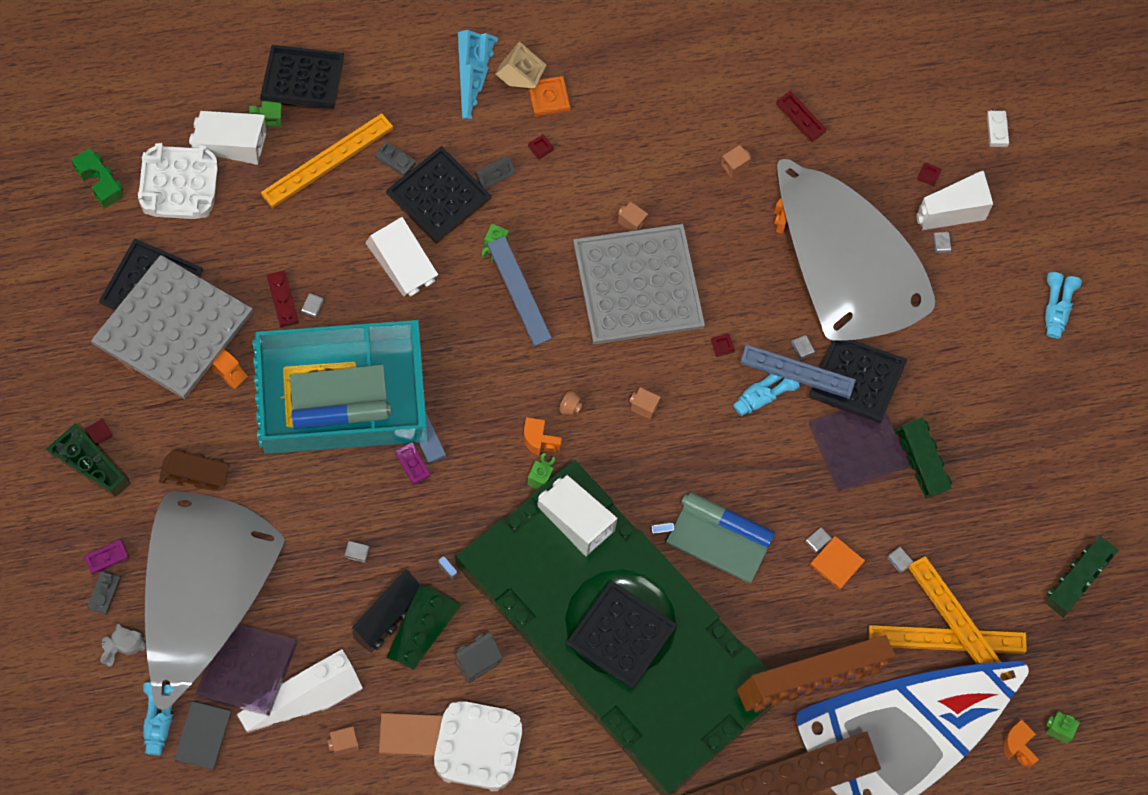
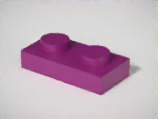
(412, 464)
(106, 557)

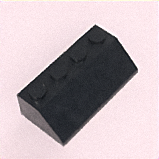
(386, 613)

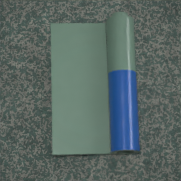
(339, 397)
(720, 537)

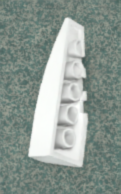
(309, 692)

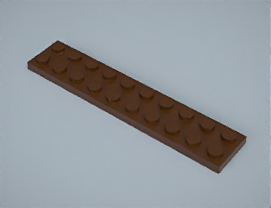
(806, 772)

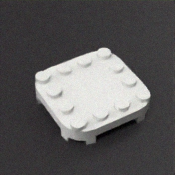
(178, 182)
(478, 745)

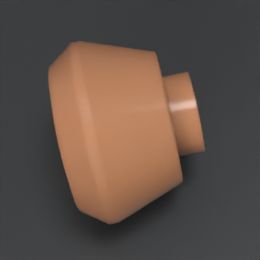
(571, 403)

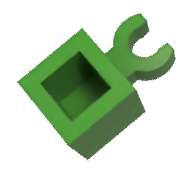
(272, 113)
(494, 232)
(540, 472)
(1062, 727)

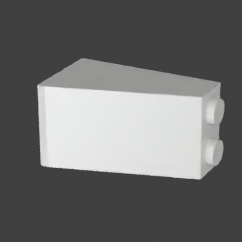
(230, 135)
(956, 204)
(402, 257)
(577, 514)

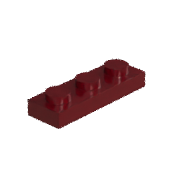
(801, 116)
(282, 299)

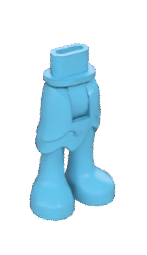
(1058, 313)
(760, 395)
(156, 726)

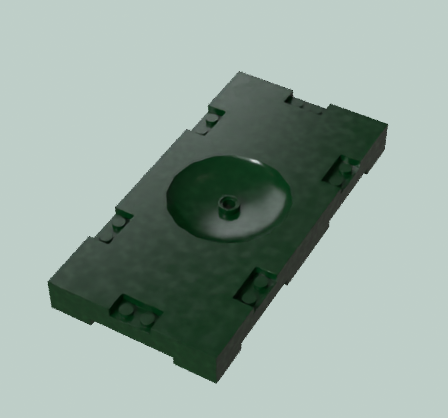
(545, 586)

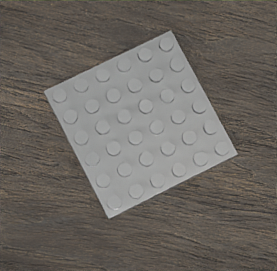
(638, 284)
(172, 326)

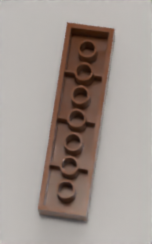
(816, 673)

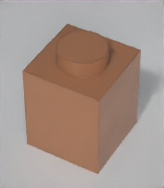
(736, 161)
(632, 217)
(644, 403)
(343, 741)

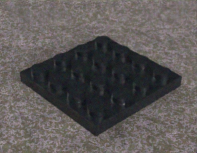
(302, 76)
(438, 194)
(133, 267)
(875, 376)
(621, 635)

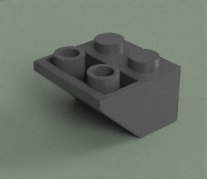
(478, 657)

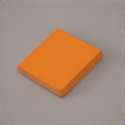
(549, 96)
(837, 563)

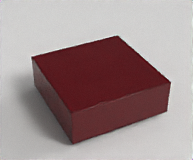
(540, 146)
(929, 174)
(722, 345)
(98, 432)

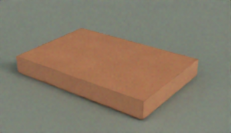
(409, 734)

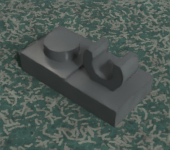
(395, 159)
(495, 172)
(103, 593)

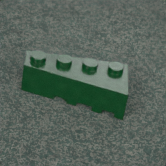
(84, 457)
(924, 457)
(1081, 576)
(421, 626)

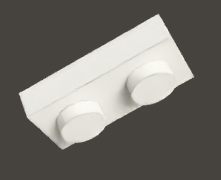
(997, 129)

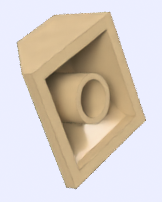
(521, 68)

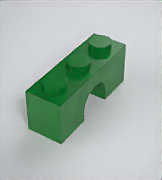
(89, 165)

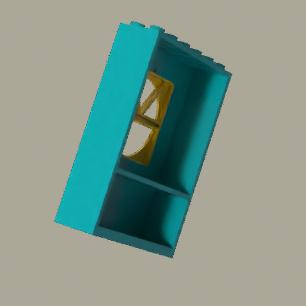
(335, 348)

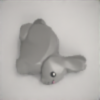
(121, 641)

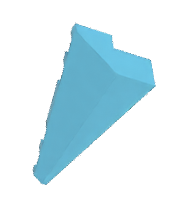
(473, 59)

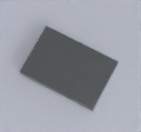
(202, 735)

